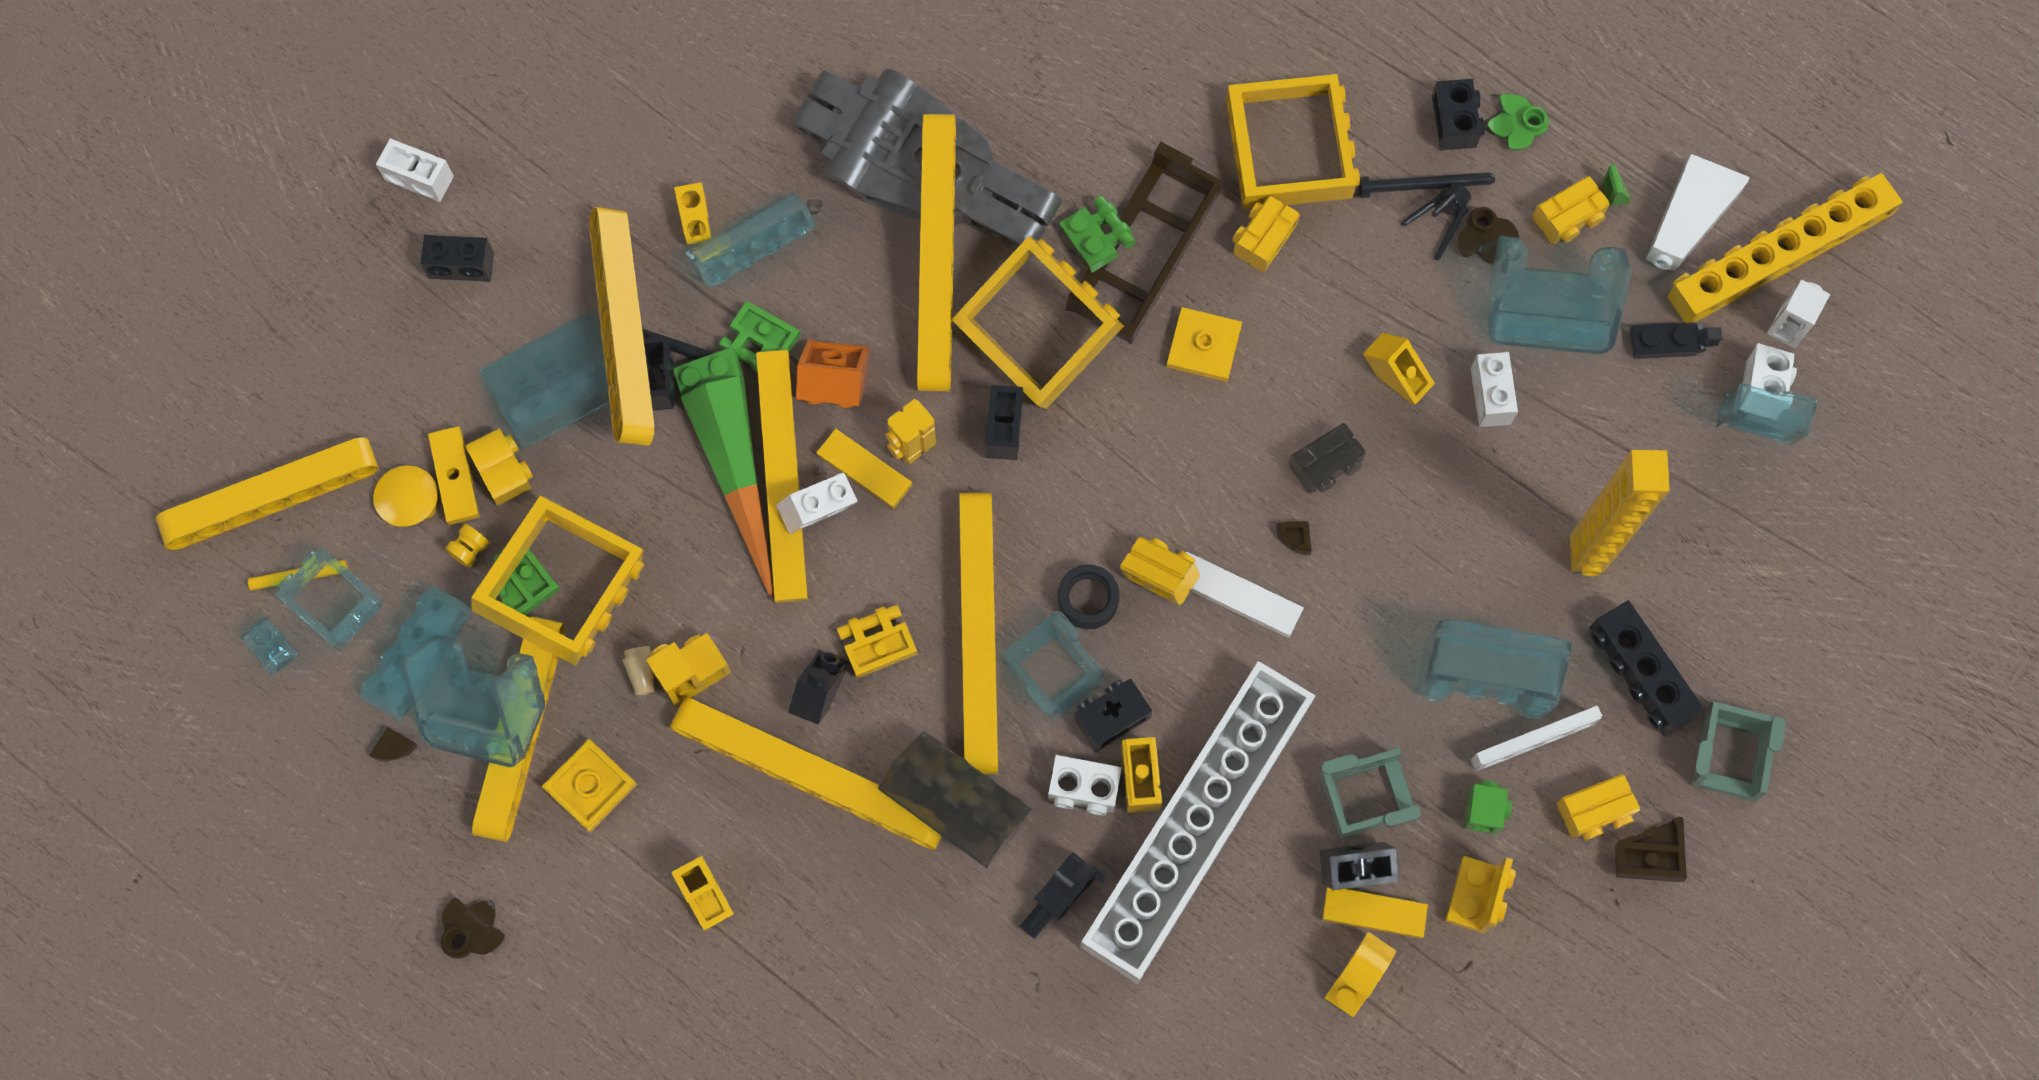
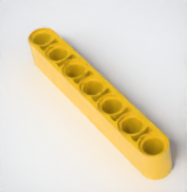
(266, 493)
(503, 784)

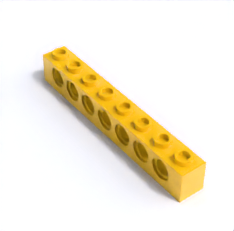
(1873, 193)
(1619, 511)

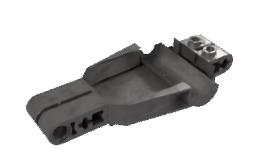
(877, 153)

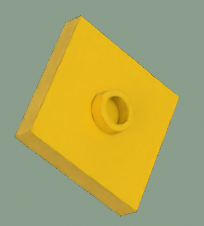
(1204, 344)
(589, 785)

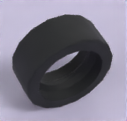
(1095, 573)

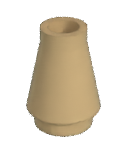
(639, 670)

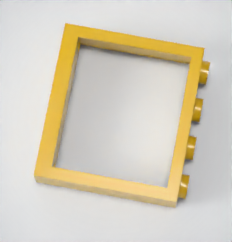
(1292, 192)
(1085, 292)
(544, 510)

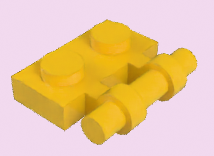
(879, 649)

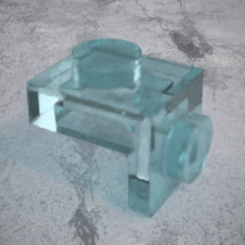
(269, 645)

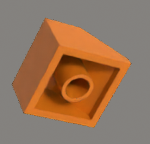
(832, 373)

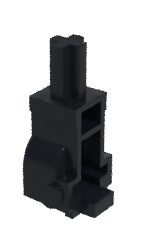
(1061, 893)

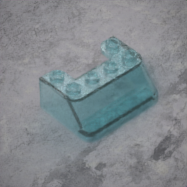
(1557, 306)
(1494, 665)
(472, 709)

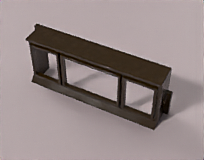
(1179, 167)

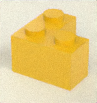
(688, 669)

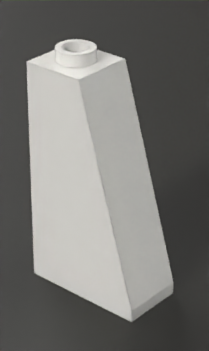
(1695, 206)

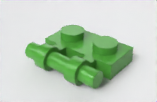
(1088, 238)
(761, 329)

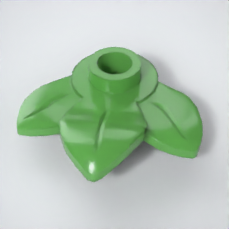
(1514, 121)

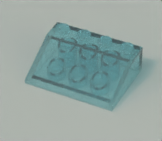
(551, 380)

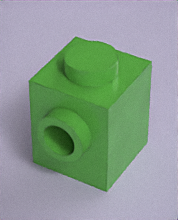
(1487, 808)

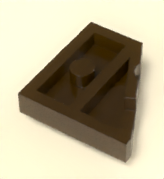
(1653, 854)

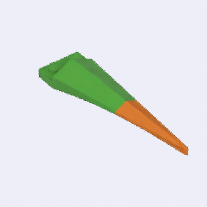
(717, 407)

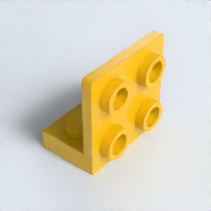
(1479, 894)

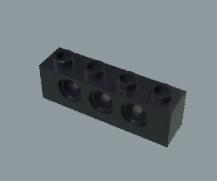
(1646, 650)

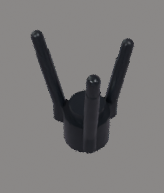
(1450, 202)

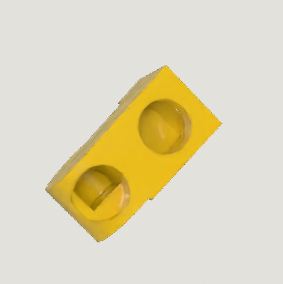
(693, 213)

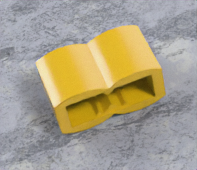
(499, 467)

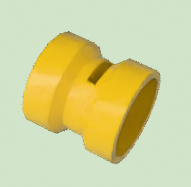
(472, 540)

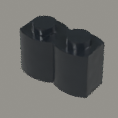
(660, 372)

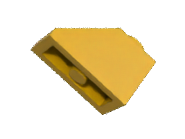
(1399, 367)

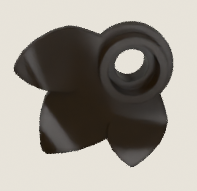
(1484, 239)
(474, 925)

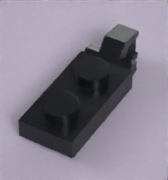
(1672, 339)

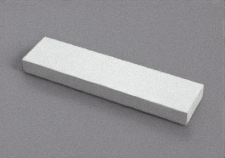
(1245, 598)
(1536, 738)

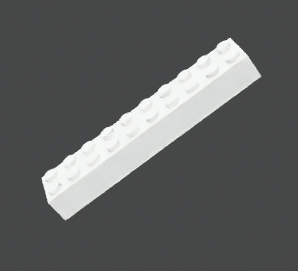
(1197, 822)

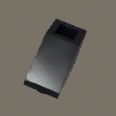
(817, 687)

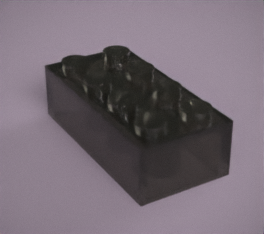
(954, 798)

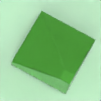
(1615, 188)

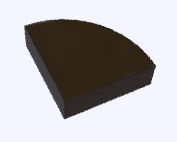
(1295, 536)
(392, 747)

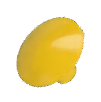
(405, 496)

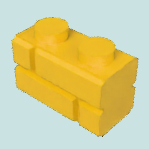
(1571, 210)
(1265, 233)
(911, 432)
(1160, 570)
(1141, 775)
(1598, 807)

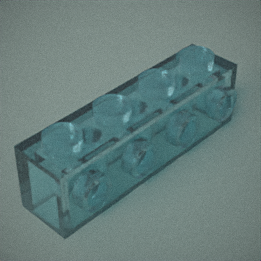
(751, 239)
(434, 615)

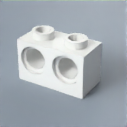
(414, 170)
(1798, 313)
(1770, 369)
(1494, 389)
(816, 503)
(1086, 775)

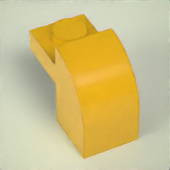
(702, 892)
(1361, 974)

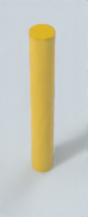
(275, 579)

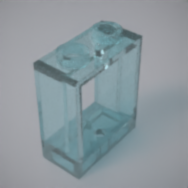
(352, 622)

